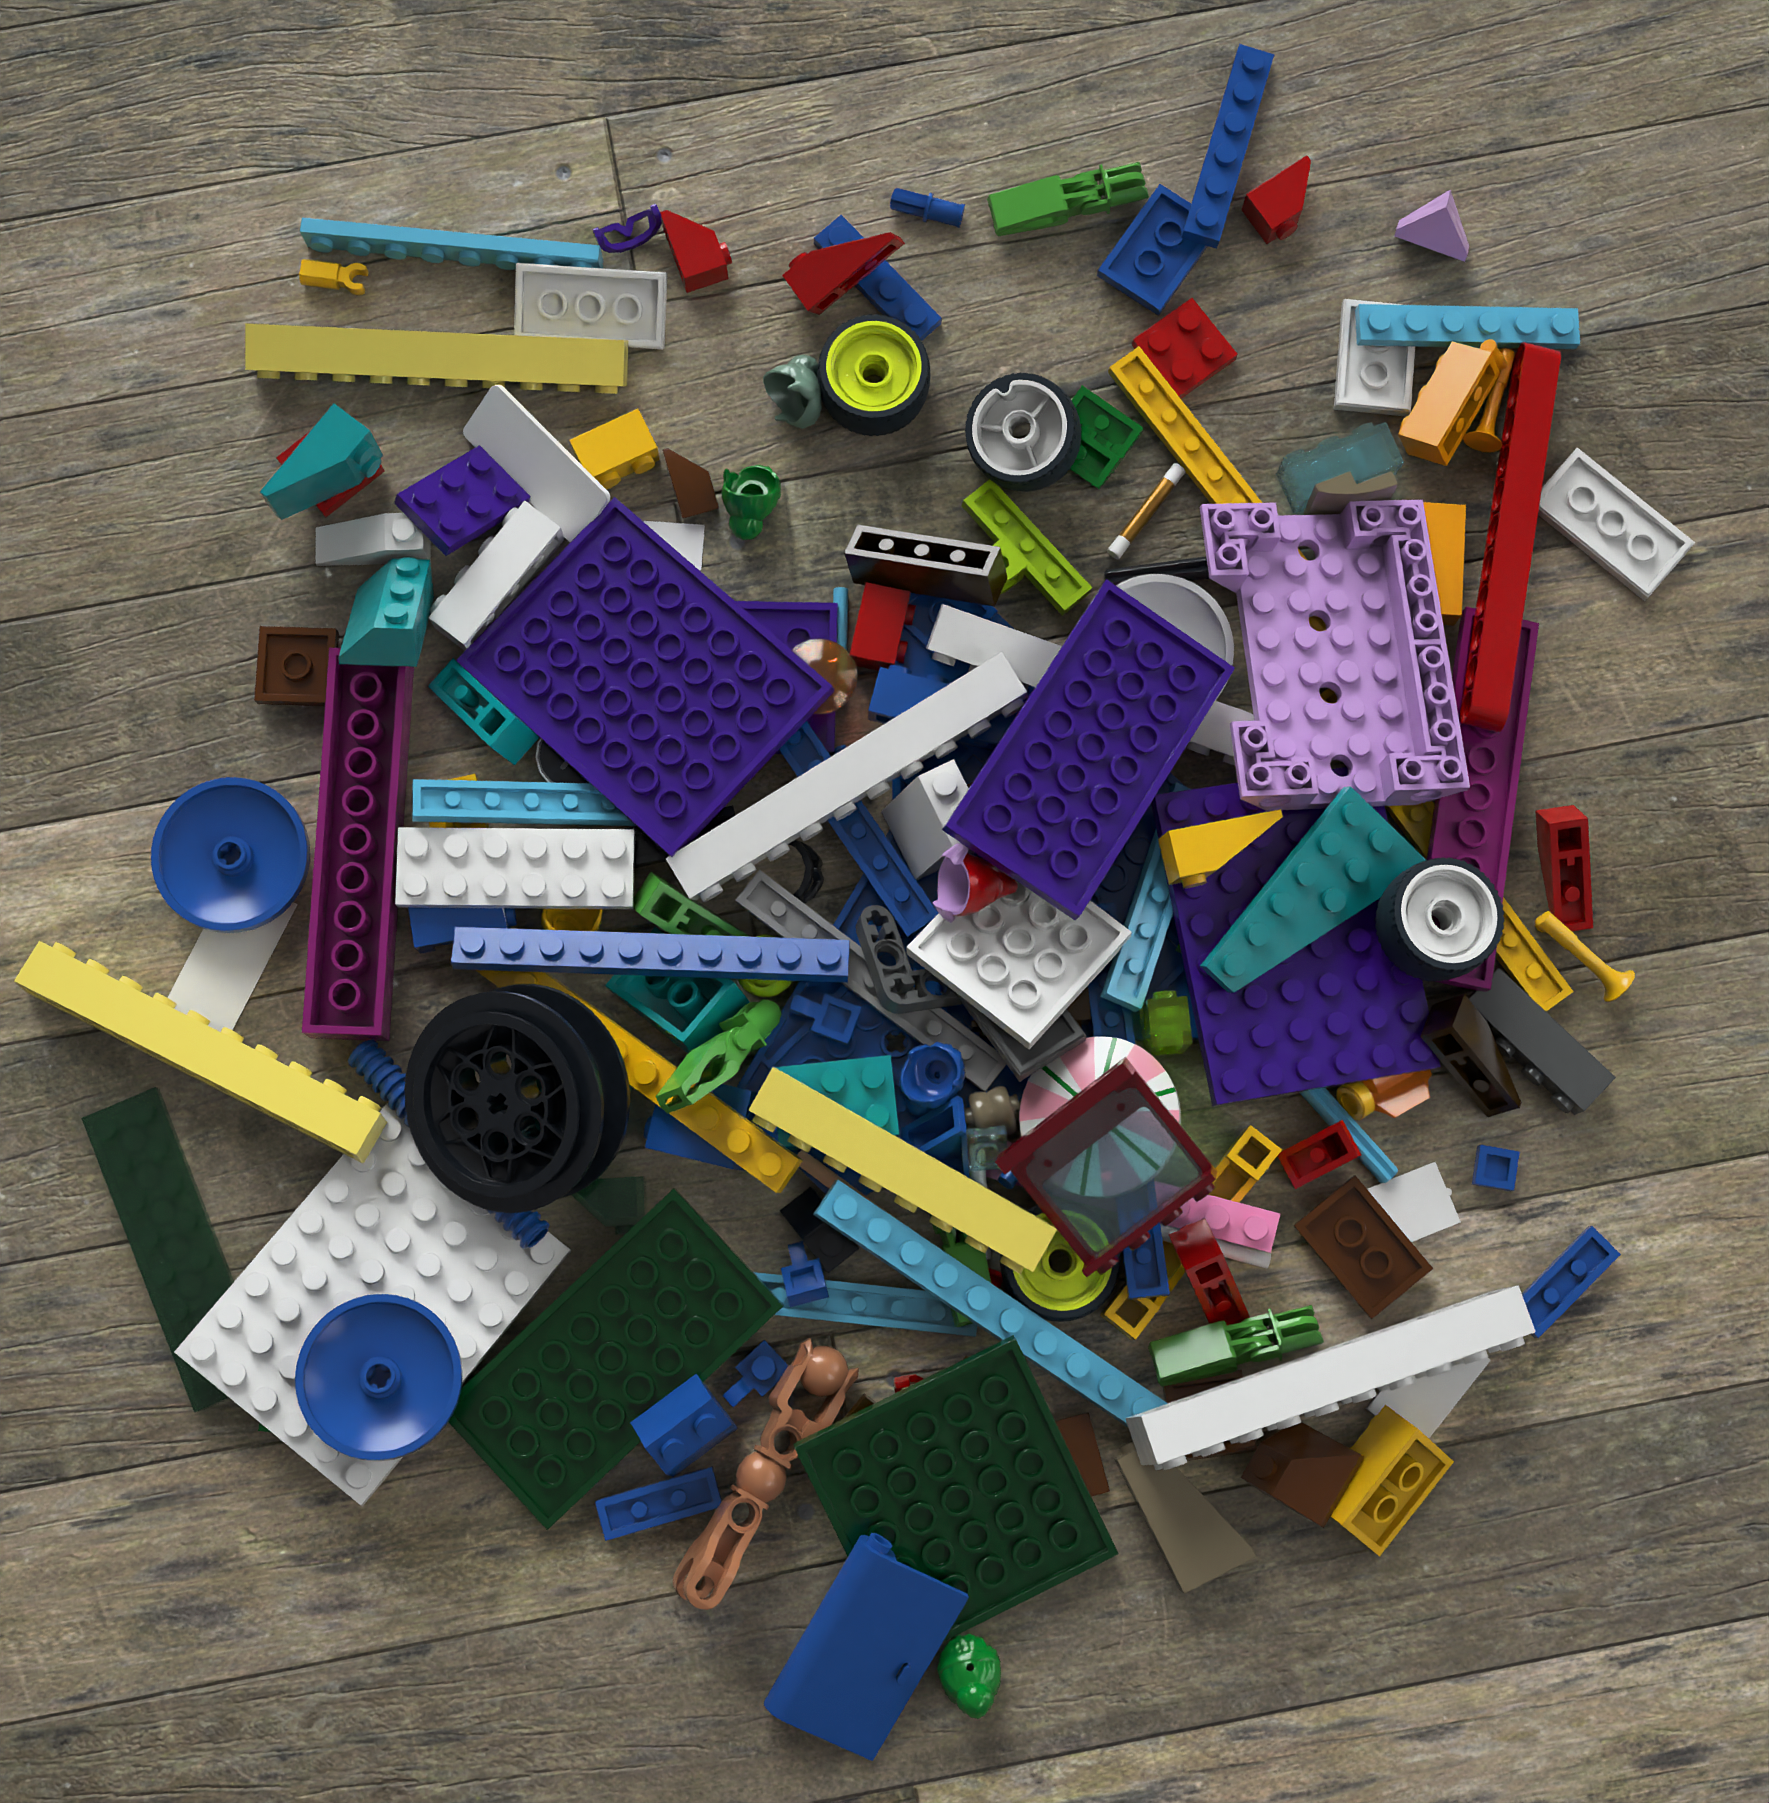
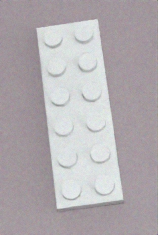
(515, 868)

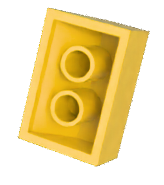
(1391, 1480)

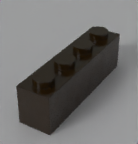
(926, 565)

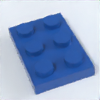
(1151, 254)

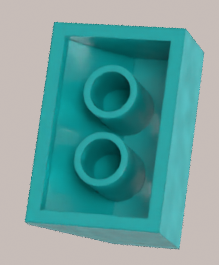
(390, 615)

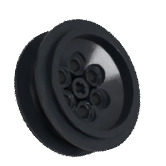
(578, 1111)

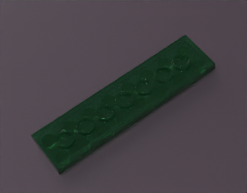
(162, 1222)

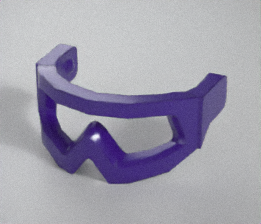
(655, 222)

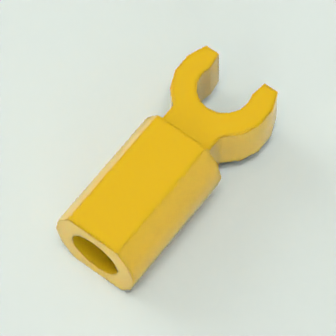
(332, 275)

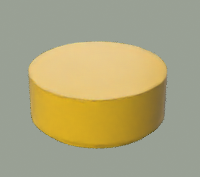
(1356, 1100)

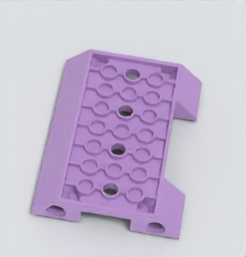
(1378, 654)

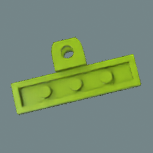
(1025, 548)

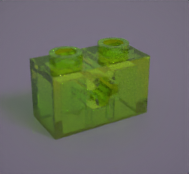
(1166, 1024)

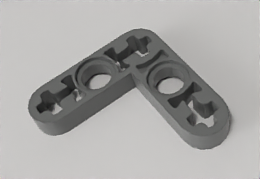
(900, 975)

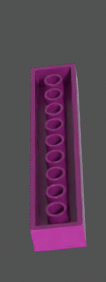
(357, 851)

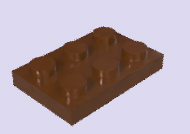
(1363, 1247)

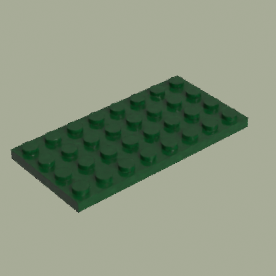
(611, 1346)

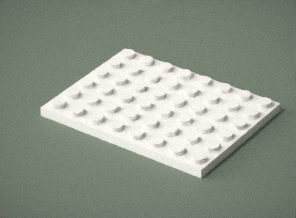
(354, 1236)

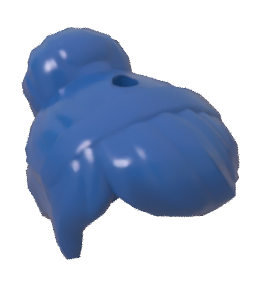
(918, 1079)

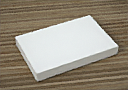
(1371, 376)

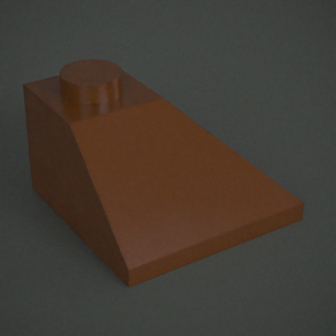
(1303, 1471)

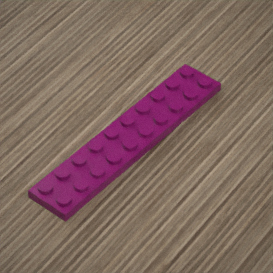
(1480, 820)

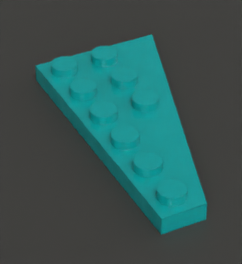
(1323, 881)

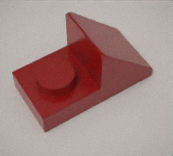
(1319, 1154)

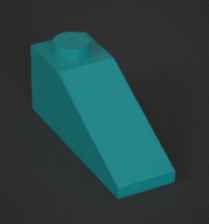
(483, 712)

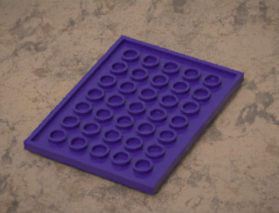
(645, 677)
(1317, 1017)

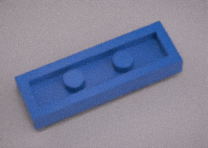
(1567, 1278)
(658, 1503)

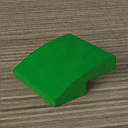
(1104, 437)

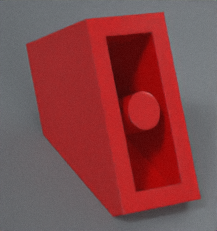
(1278, 202)
(695, 251)

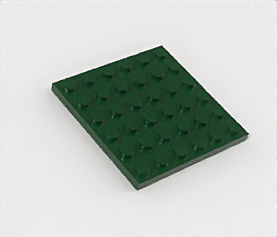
(963, 1484)

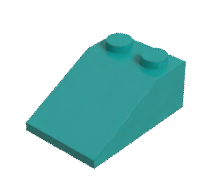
(326, 463)
(680, 1007)

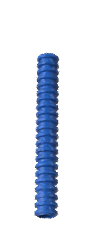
(391, 1085)

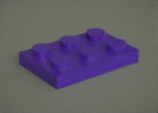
(461, 500)

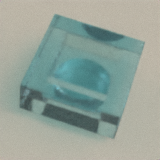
(985, 1146)

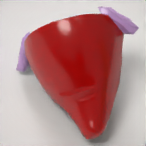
(968, 884)

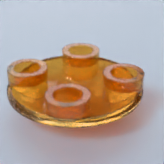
(834, 666)

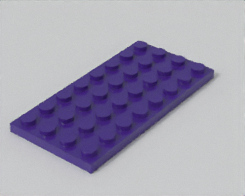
(1089, 750)

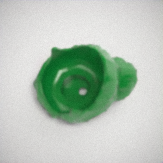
(750, 499)
(973, 1689)

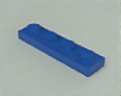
(884, 285)

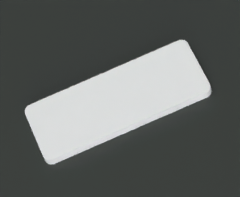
(536, 462)

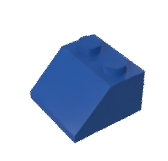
(683, 1426)

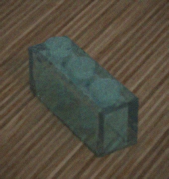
(1364, 453)

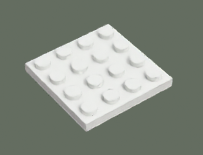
(1020, 958)

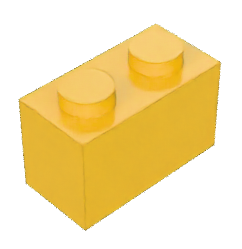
(616, 449)

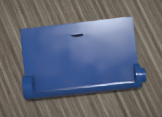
(847, 1660)

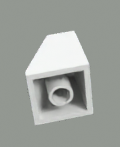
(920, 815)

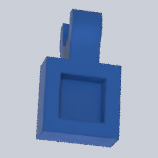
(831, 1018)
(804, 1278)
(759, 1371)

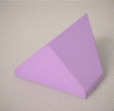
(1436, 227)

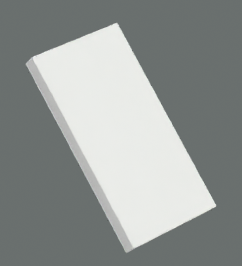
(591, 304)
(1612, 524)

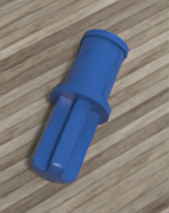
(927, 207)

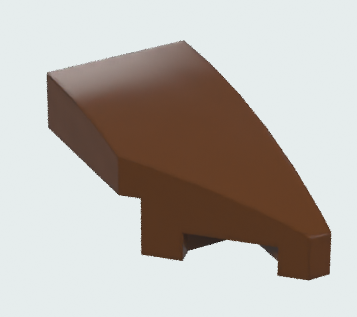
(691, 485)

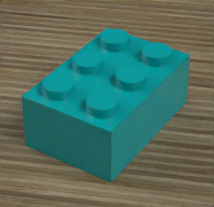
(856, 1084)

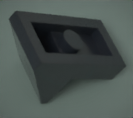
(818, 1236)

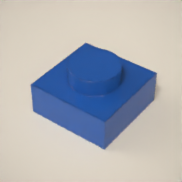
(1495, 1168)

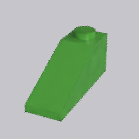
(677, 913)

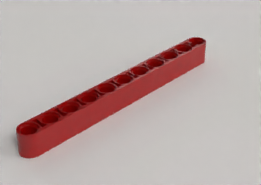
(1510, 538)

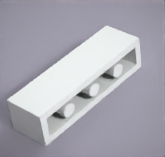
(497, 575)

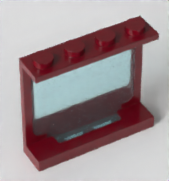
(1109, 1167)

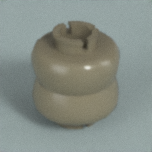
(992, 1109)

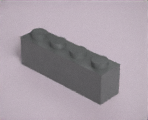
(1541, 1045)

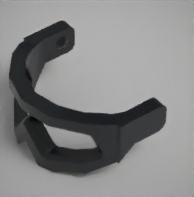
(812, 870)

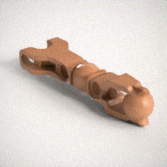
(763, 1473)

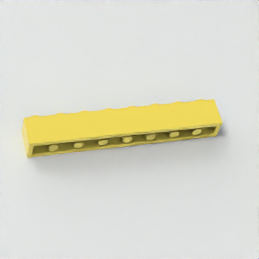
(902, 1169)

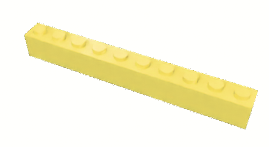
(436, 355)
(201, 1051)

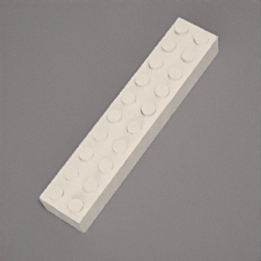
(1331, 1375)

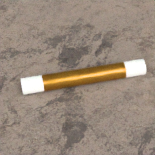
(1146, 511)

